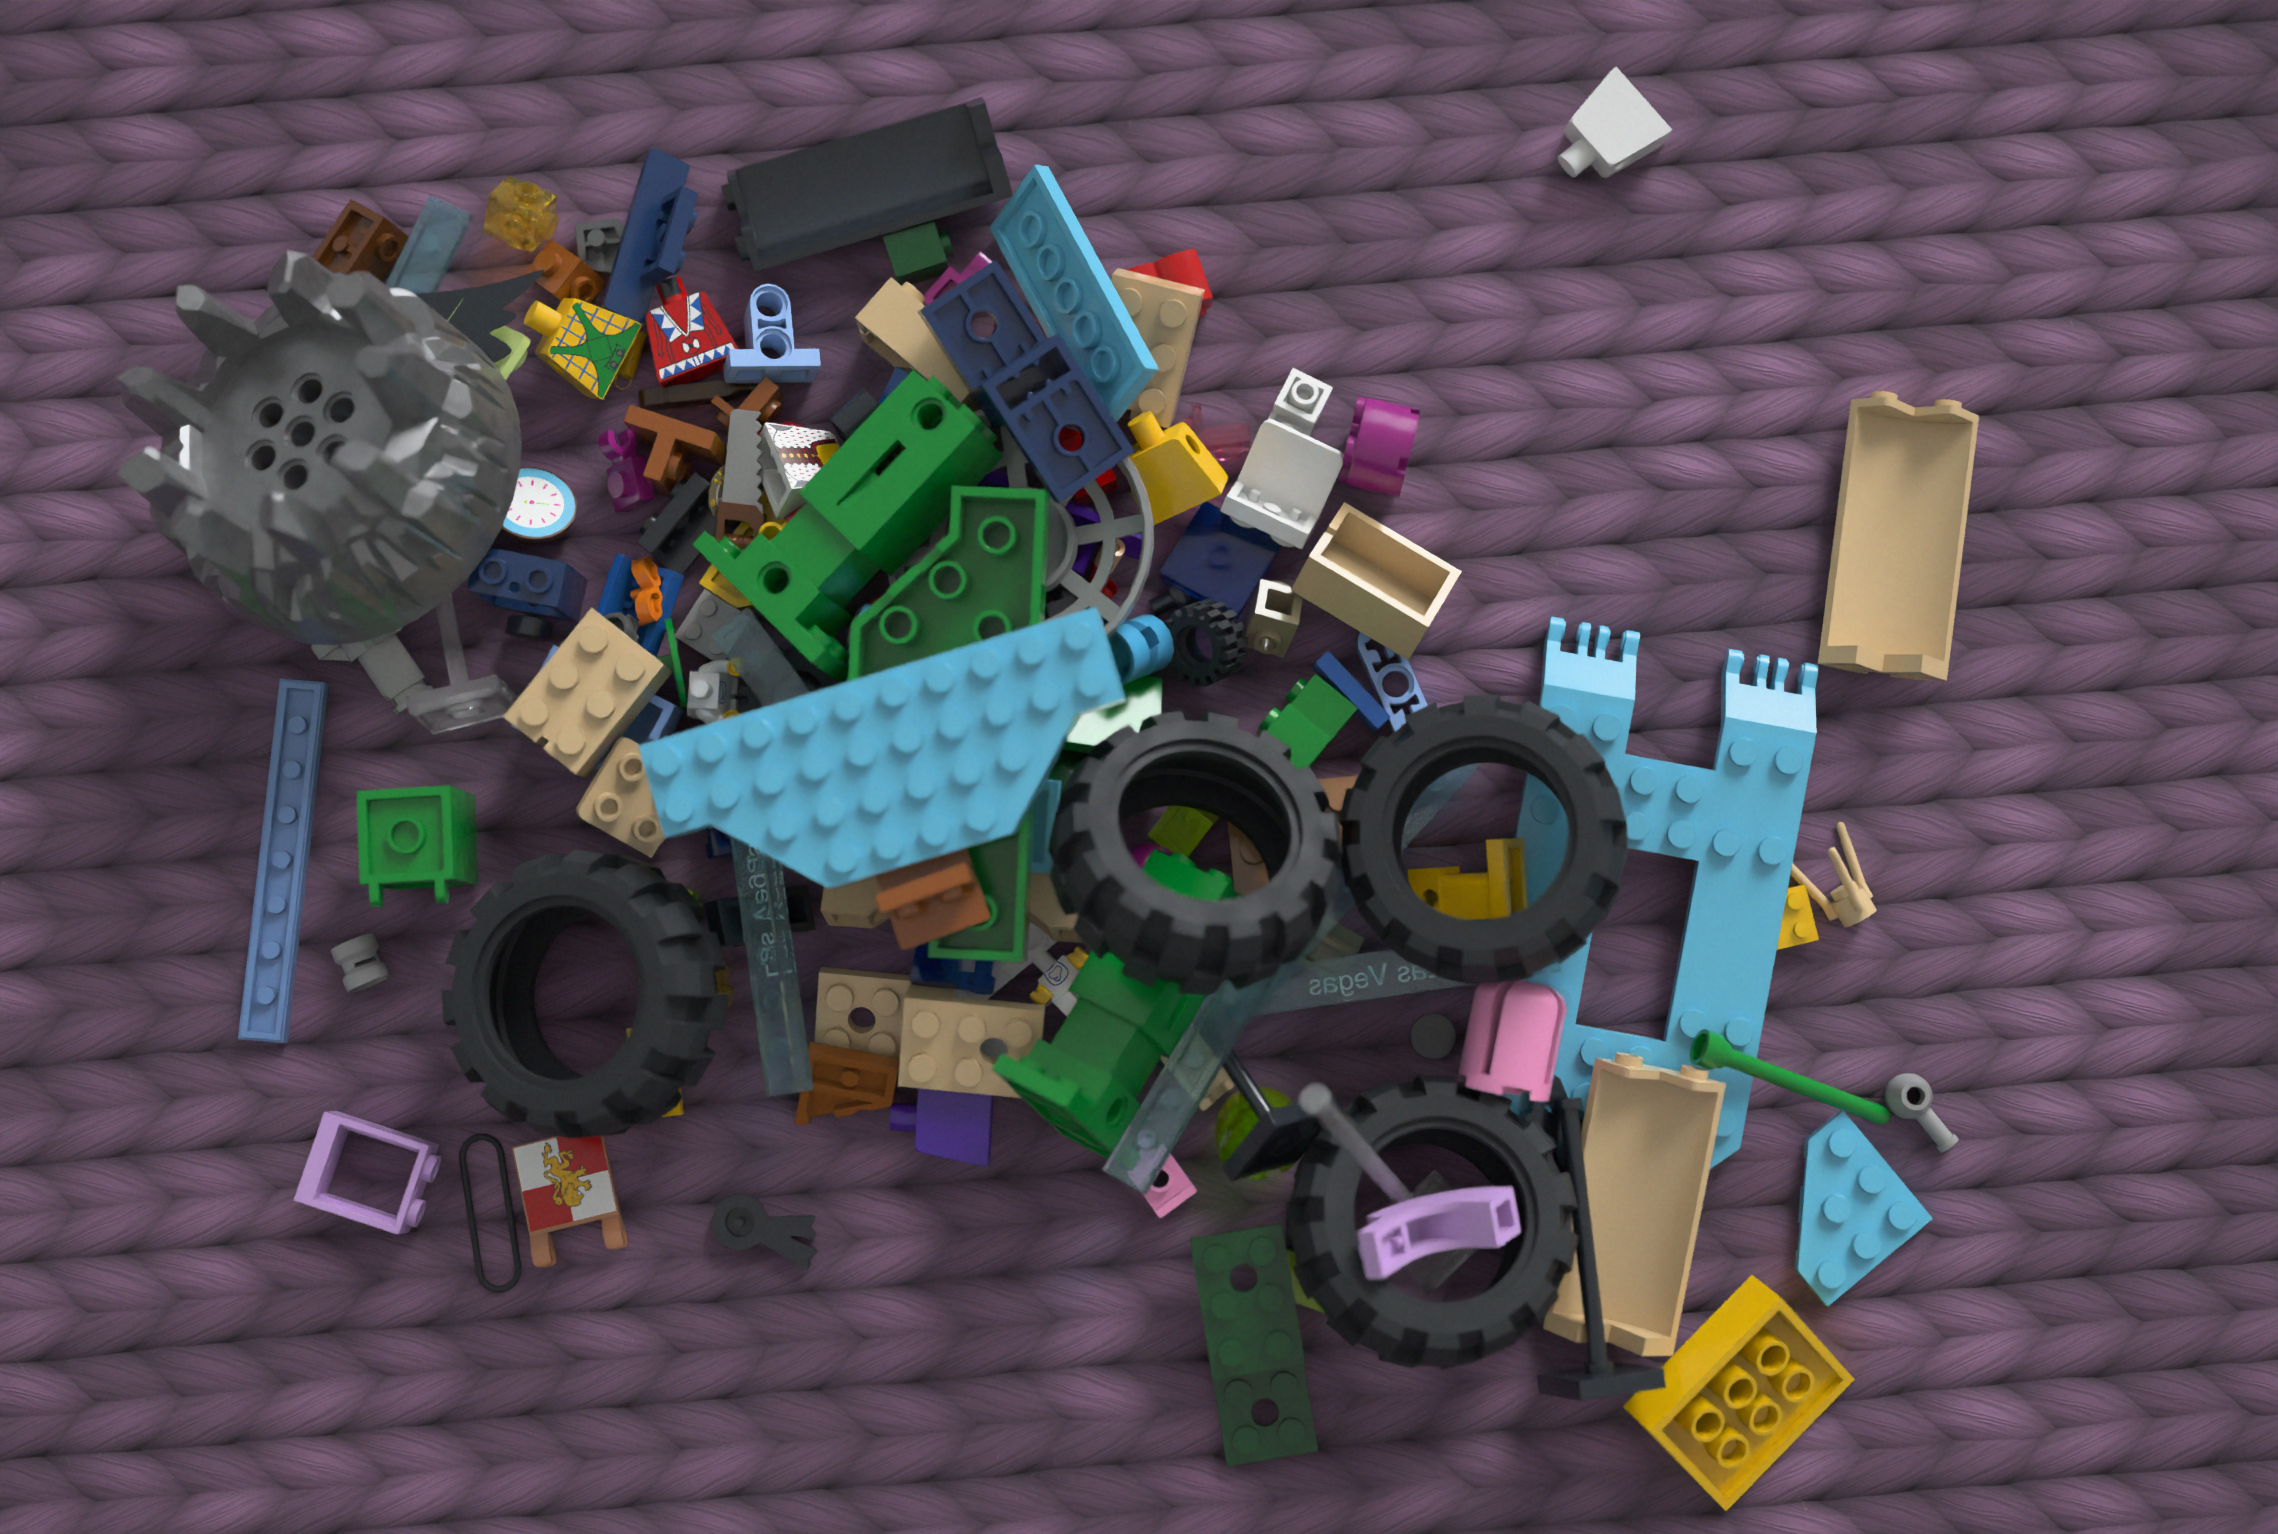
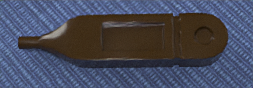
(690, 394)

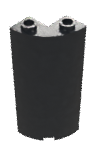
(866, 184)

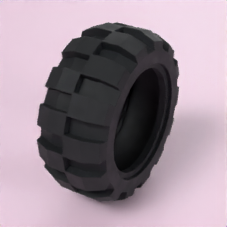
(1461, 735)
(1220, 772)
(497, 982)
(1506, 1152)

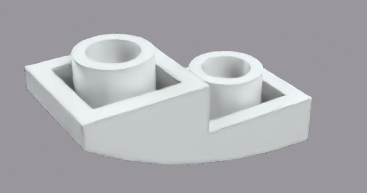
(1300, 402)

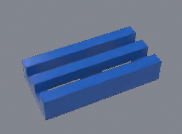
(1342, 681)

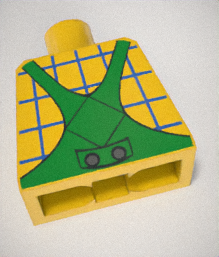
(582, 342)

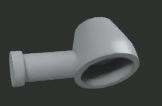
(1898, 1104)

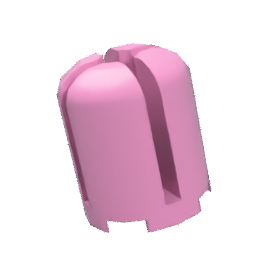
(1513, 1039)

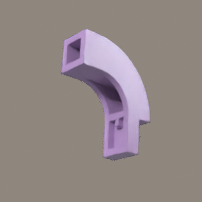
(1437, 1223)

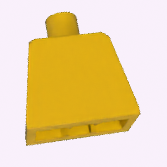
(1173, 467)

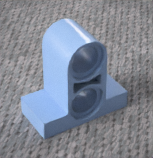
(774, 332)

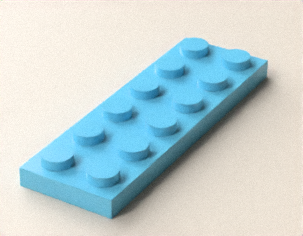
(1072, 290)

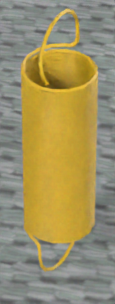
(632, 358)

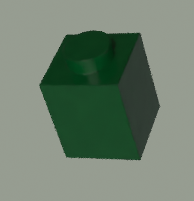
(918, 252)

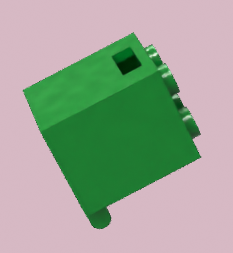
(416, 840)

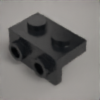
(680, 524)

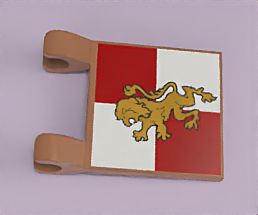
(564, 1187)

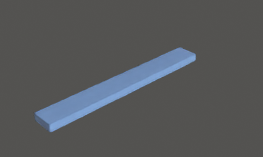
(283, 861)

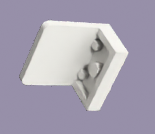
(1283, 484)

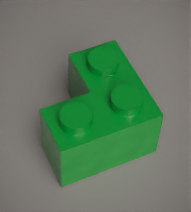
(1309, 720)

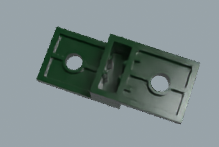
(1254, 1344)

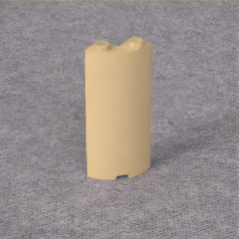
(1899, 538)
(1647, 1173)

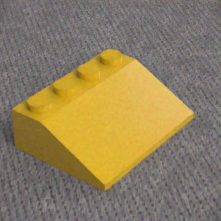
(1740, 1392)

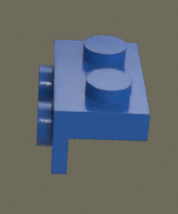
(617, 599)

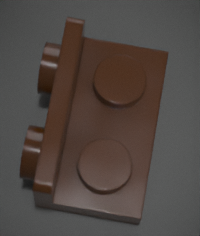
(361, 243)

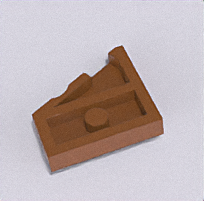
(846, 1082)

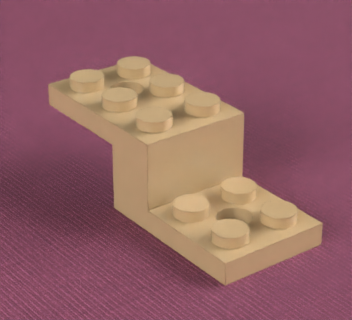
(926, 1028)

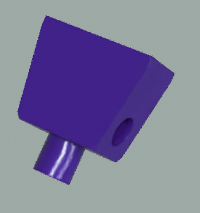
(948, 1124)

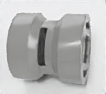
(356, 954)

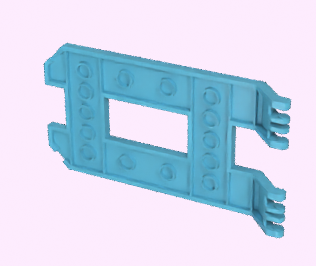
(1729, 819)

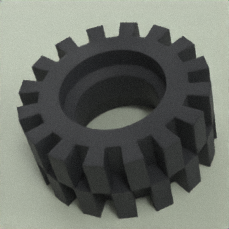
(1223, 637)

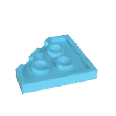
(1849, 1209)

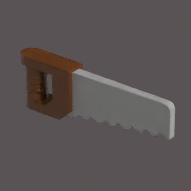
(741, 478)

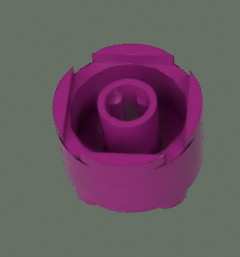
(1379, 446)

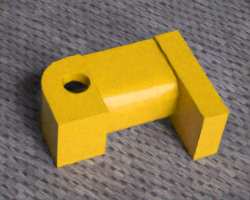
(1479, 894)

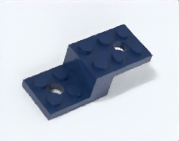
(1026, 382)

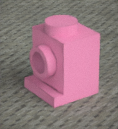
(1174, 1192)

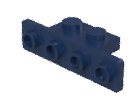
(652, 235)

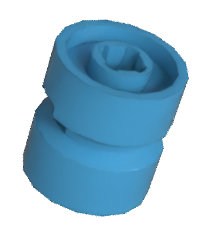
(1141, 647)

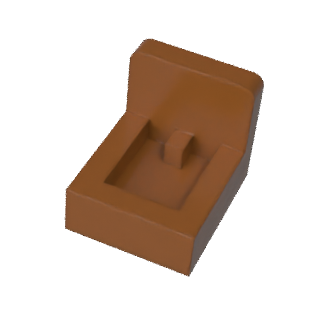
(565, 274)
(763, 398)

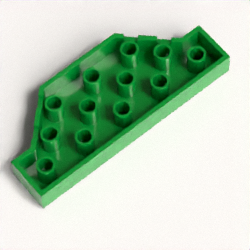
(967, 590)

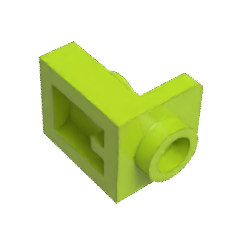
(1182, 828)

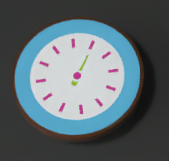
(541, 507)

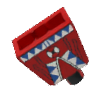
(686, 335)

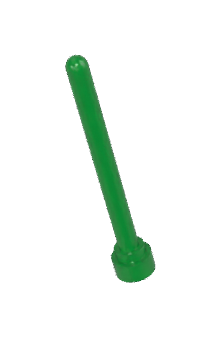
(1712, 1052)

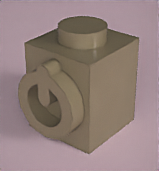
(1272, 617)

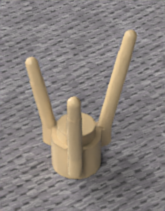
(1852, 898)

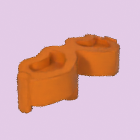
(649, 596)

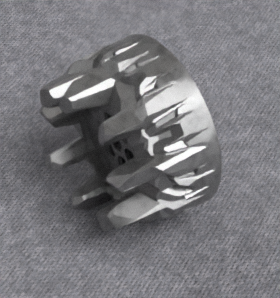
(328, 454)

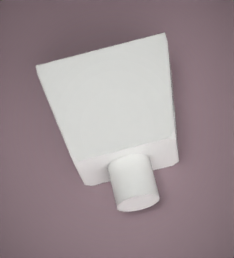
(1612, 129)

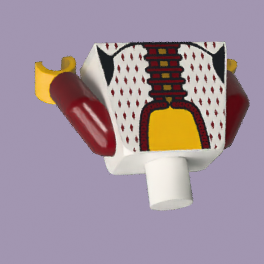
(789, 461)

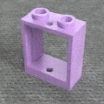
(324, 1160)

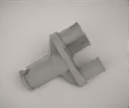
(385, 663)

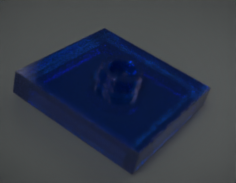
(1220, 559)

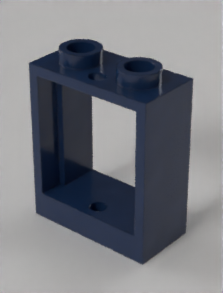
(516, 579)

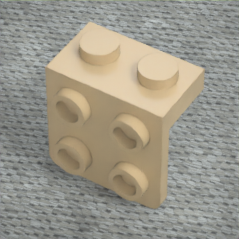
(622, 800)

